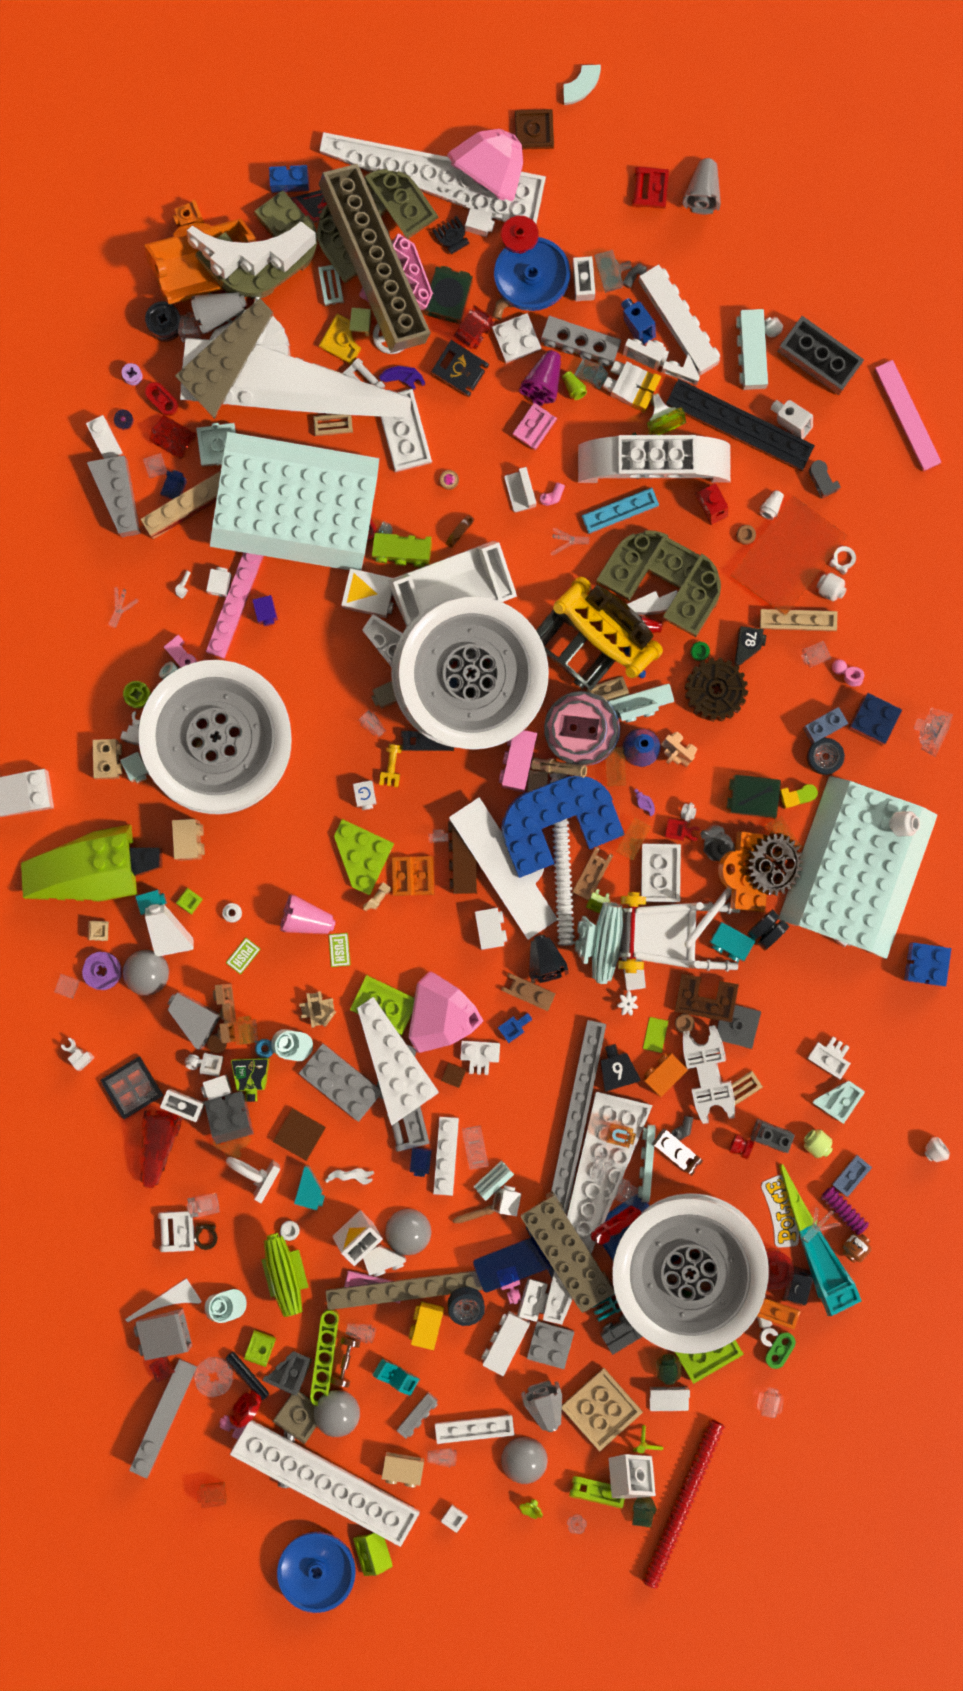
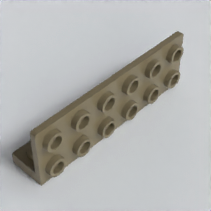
(567, 1253)

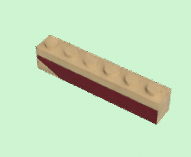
(182, 507)

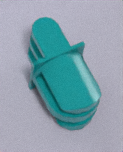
(611, 1304)

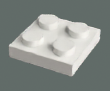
(516, 338)

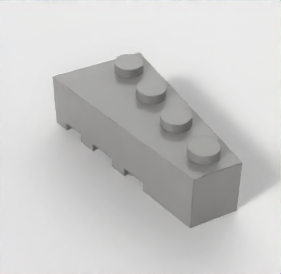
(116, 488)

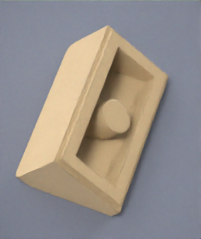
(611, 689)

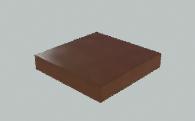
(535, 128)
(299, 1134)

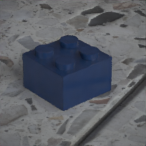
(875, 719)

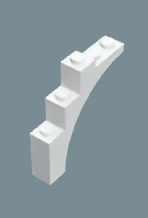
(253, 256)

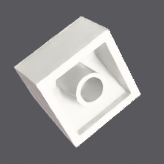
(631, 1476)

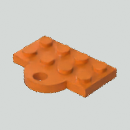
(743, 894)

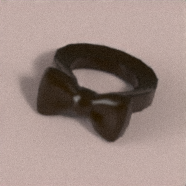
(200, 1227)

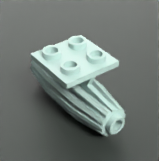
(601, 941)

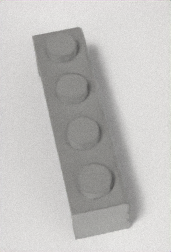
(418, 1413)

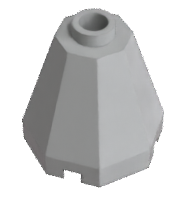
(544, 1404)

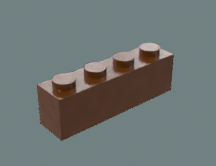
(462, 864)

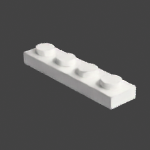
(446, 1155)
(474, 1429)

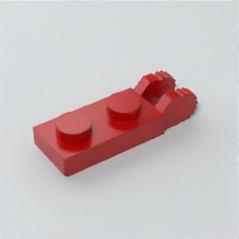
(615, 1225)

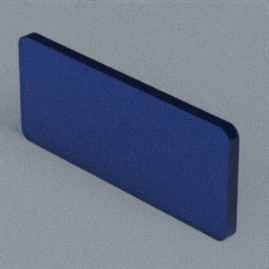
(510, 1264)

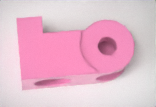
(178, 653)

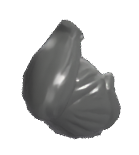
(716, 842)

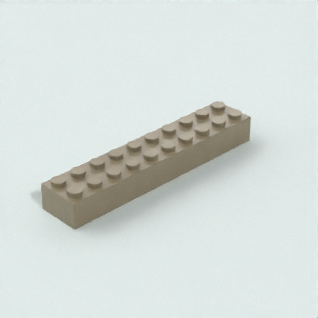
(374, 258)

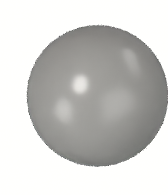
(145, 972)
(408, 1232)
(337, 1413)
(524, 1460)

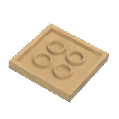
(601, 1409)

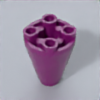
(543, 379)

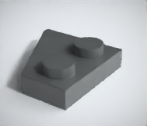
(290, 1373)

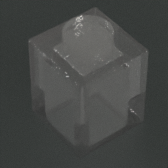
(203, 1205)

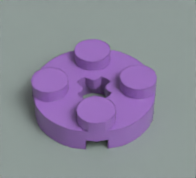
(91, 968)

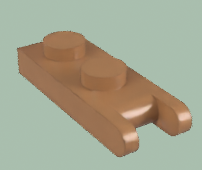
(591, 875)
(529, 992)

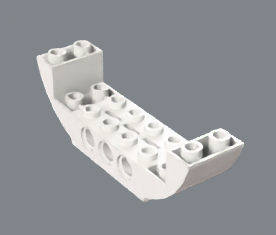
(654, 458)

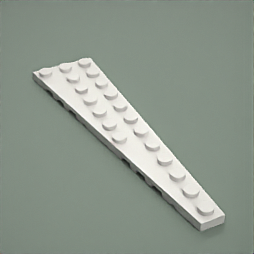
(437, 176)
(591, 1199)

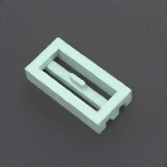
(333, 300)
(493, 1180)

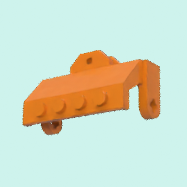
(178, 269)

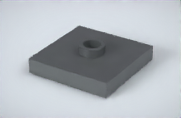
(742, 1029)

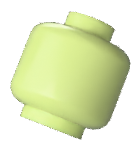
(818, 1143)

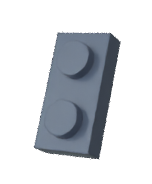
(851, 1175)

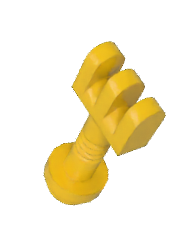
(390, 774)

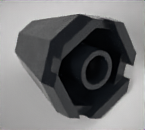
(545, 960)

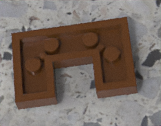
(719, 1009)

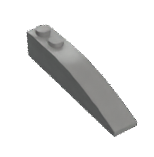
(163, 1419)

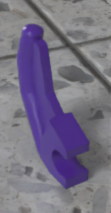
(404, 374)

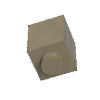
(384, 695)

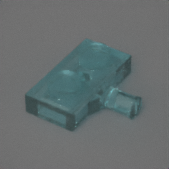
(610, 270)

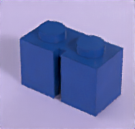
(289, 180)

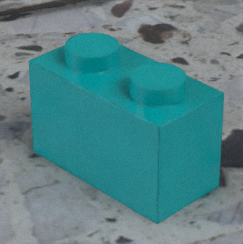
(732, 942)

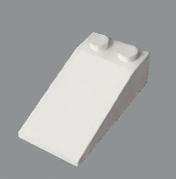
(25, 793)

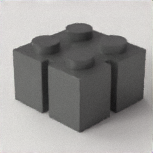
(227, 1118)

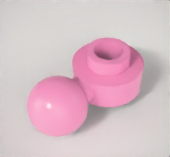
(853, 675)

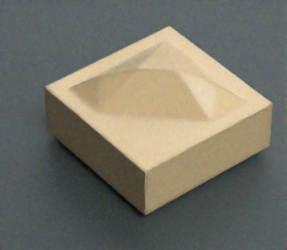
(98, 930)

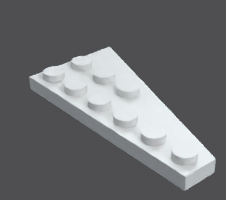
(398, 1071)

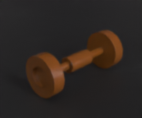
(350, 1342)

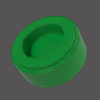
(700, 651)

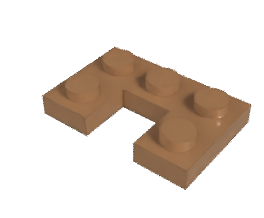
(224, 995)

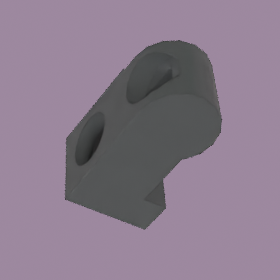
(822, 480)

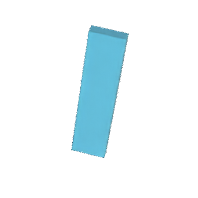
(620, 510)

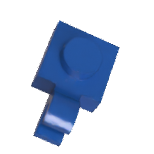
(513, 1028)

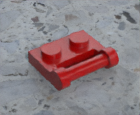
(656, 189)

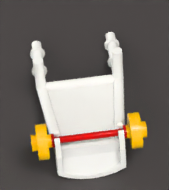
(660, 934)

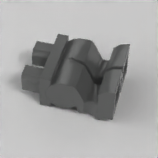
(774, 1137)

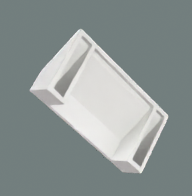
(467, 574)

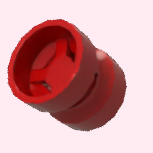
(739, 1146)

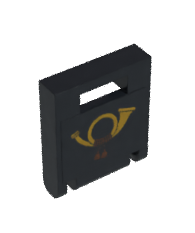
(462, 370)

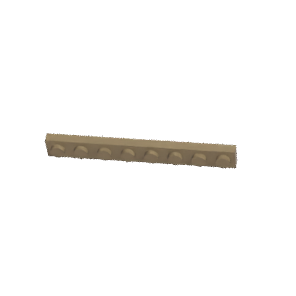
(400, 1290)

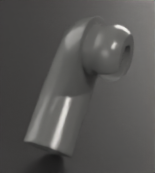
(633, 273)

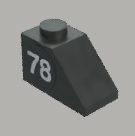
(748, 643)

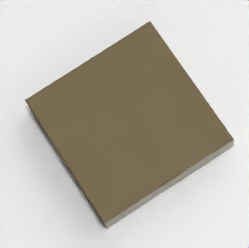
(297, 1417)

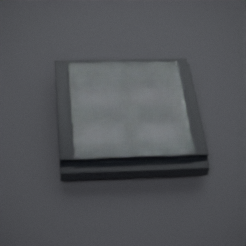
(132, 1087)

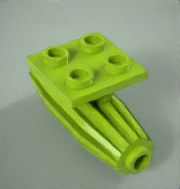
(284, 1274)

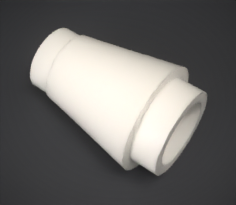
(772, 505)

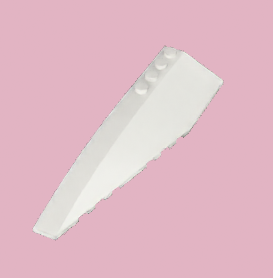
(292, 384)

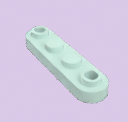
(646, 1172)

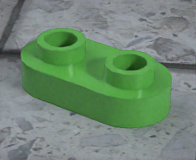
(781, 1350)

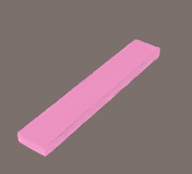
(908, 415)

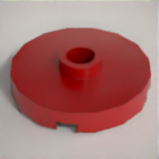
(519, 243)
(245, 1409)

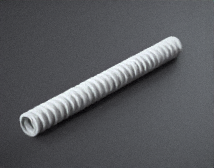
(563, 878)

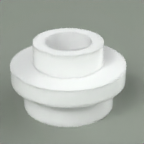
(236, 917)

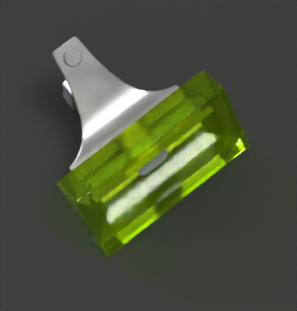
(664, 417)

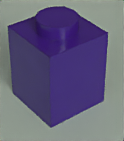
(265, 610)

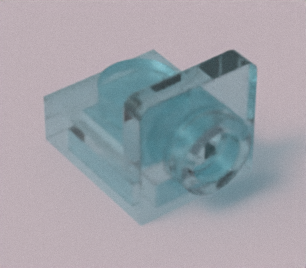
(591, 373)

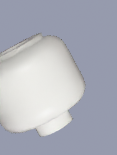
(773, 326)

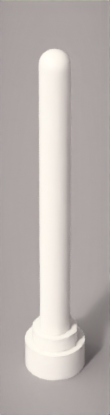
(708, 917)

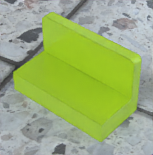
(372, 1554)

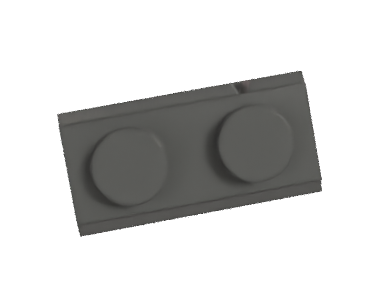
(619, 1334)

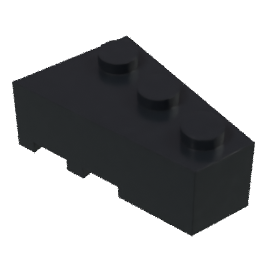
(145, 860)

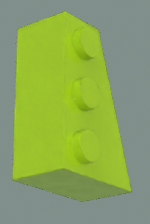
(402, 549)

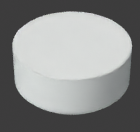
(289, 1230)

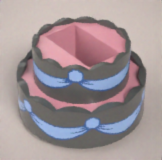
(584, 711)

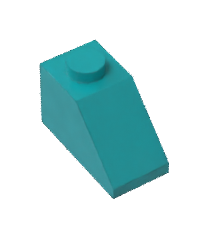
(309, 1190)

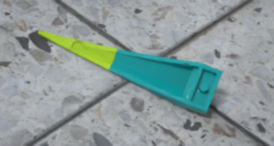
(829, 1276)

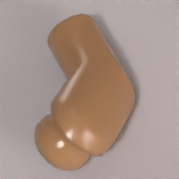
(500, 305)

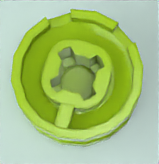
(136, 694)

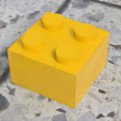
(427, 1325)

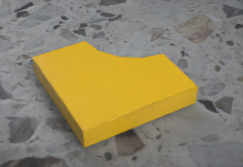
(339, 340)

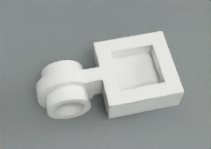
(209, 1064)

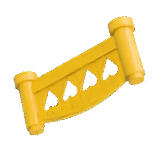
(575, 599)

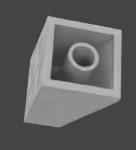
(193, 1018)
(163, 1335)

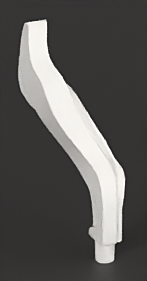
(358, 1174)

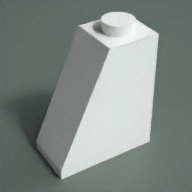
(166, 931)

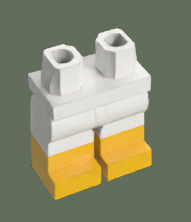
(633, 385)

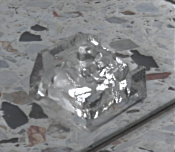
(933, 730)

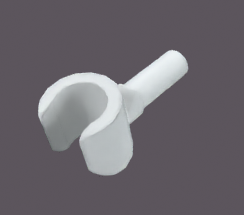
(180, 590)

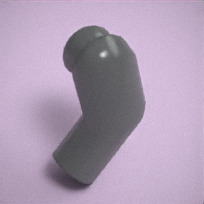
(684, 1130)

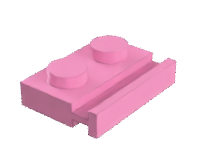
(534, 426)

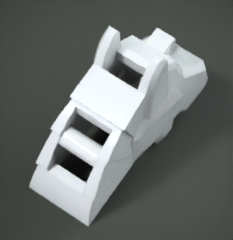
(272, 337)

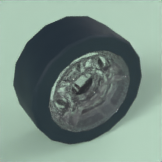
(835, 757)
(462, 1314)

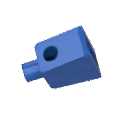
(638, 321)

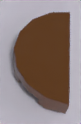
(460, 530)

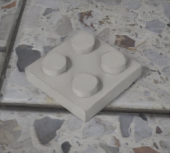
(550, 1344)

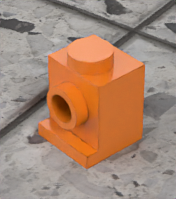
(195, 215)

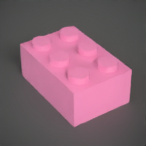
(518, 761)

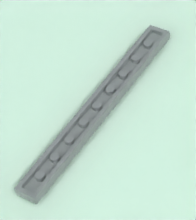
(578, 1111)

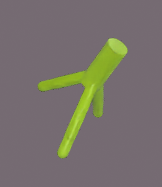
(643, 1445)

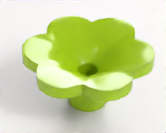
(531, 1509)

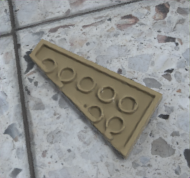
(221, 362)

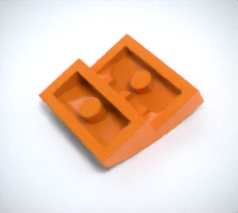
(413, 876)

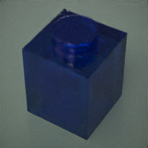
(420, 1161)

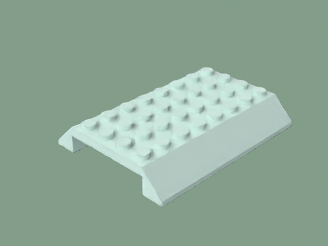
(294, 502)
(856, 867)

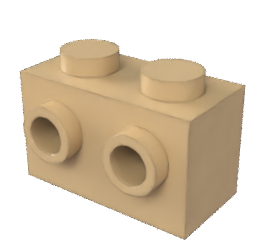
(106, 759)
(403, 1469)

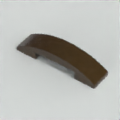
(622, 614)

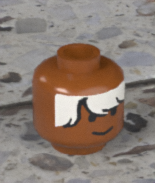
(856, 1248)

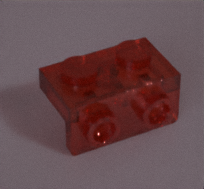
(172, 436)

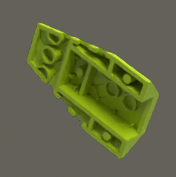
(84, 869)

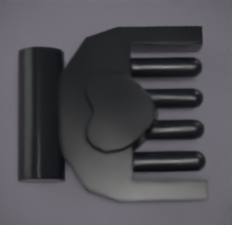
(454, 237)

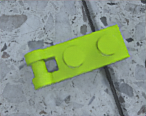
(595, 1492)

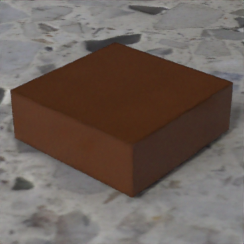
(453, 1075)

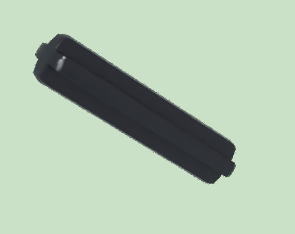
(247, 1375)

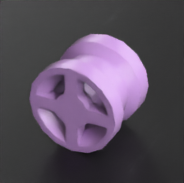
(134, 377)

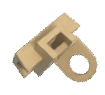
(321, 1013)

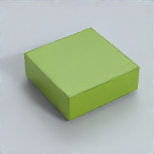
(189, 901)

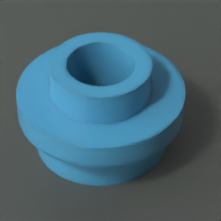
(258, 1050)

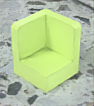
(360, 320)

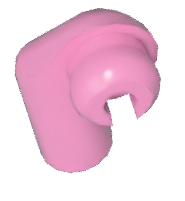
(553, 497)

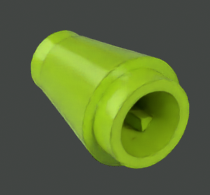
(574, 386)

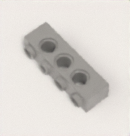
(574, 332)

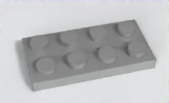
(340, 1082)

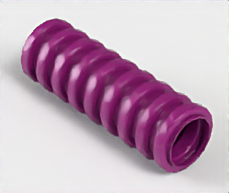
(844, 1210)

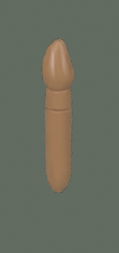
(473, 1215)

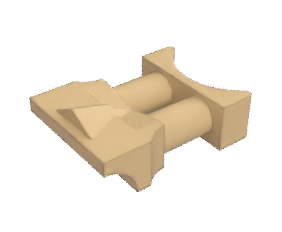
(375, 901)

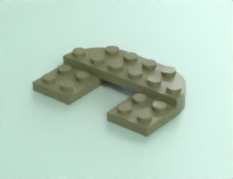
(391, 193)
(278, 217)
(672, 562)

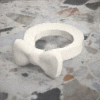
(834, 562)

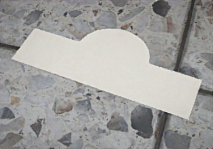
(490, 851)

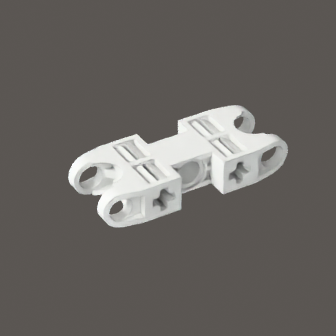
(709, 1074)

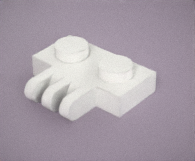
(480, 1054)
(830, 1057)
(533, 1300)

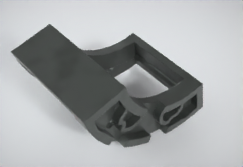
(598, 668)

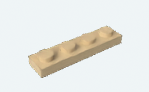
(798, 620)

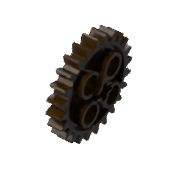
(784, 850)

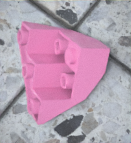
(491, 160)
(413, 270)
(440, 1014)

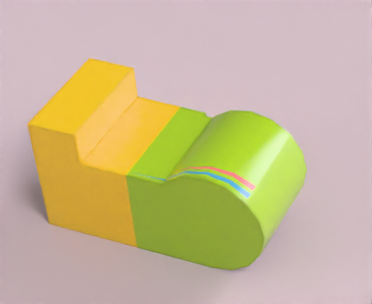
(804, 795)

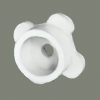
(688, 812)

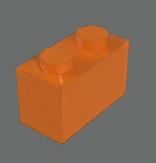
(665, 1074)

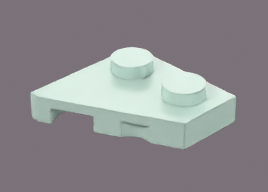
(840, 1100)

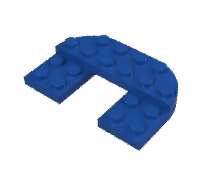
(550, 805)

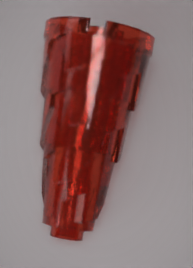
(157, 1142)

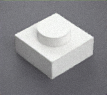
(454, 1518)

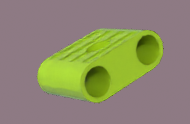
(260, 1348)

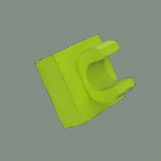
(596, 901)

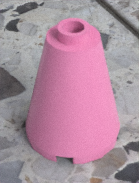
(305, 918)

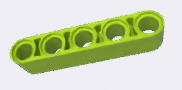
(328, 1347)

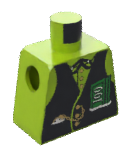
(250, 1076)

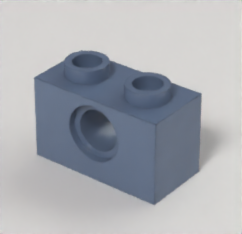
(825, 725)

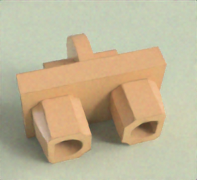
(676, 751)

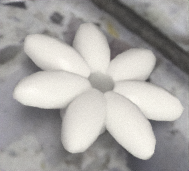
(627, 1003)

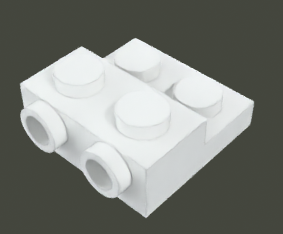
(651, 355)

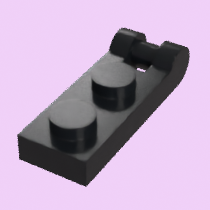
(422, 743)

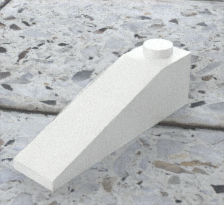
(382, 636)

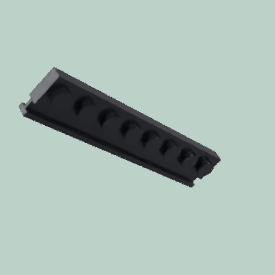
(740, 425)

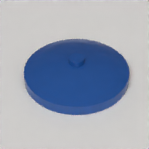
(532, 278)
(316, 1572)

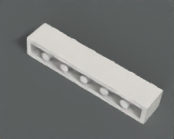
(678, 319)

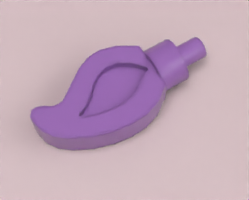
(645, 802)

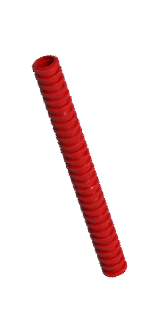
(683, 1504)

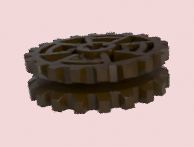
(729, 682)

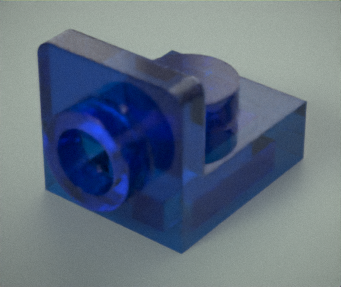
(173, 484)

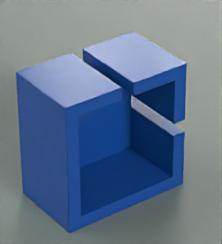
(929, 965)

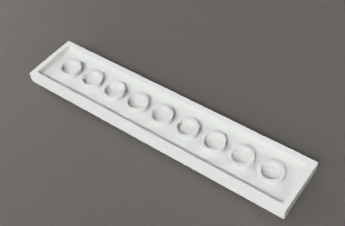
(325, 1482)

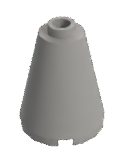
(704, 189)
(217, 309)

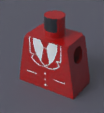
(712, 503)

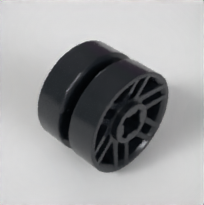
(159, 313)
(768, 930)

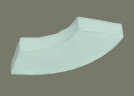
(583, 85)

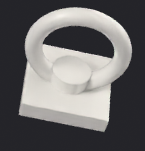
(262, 1178)

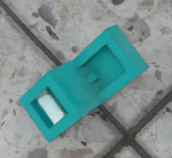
(396, 1376)

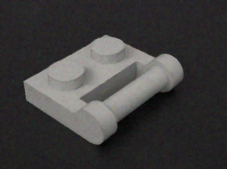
(415, 1130)

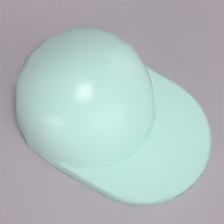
(291, 1045)
(225, 1306)

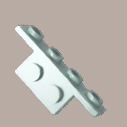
(642, 702)

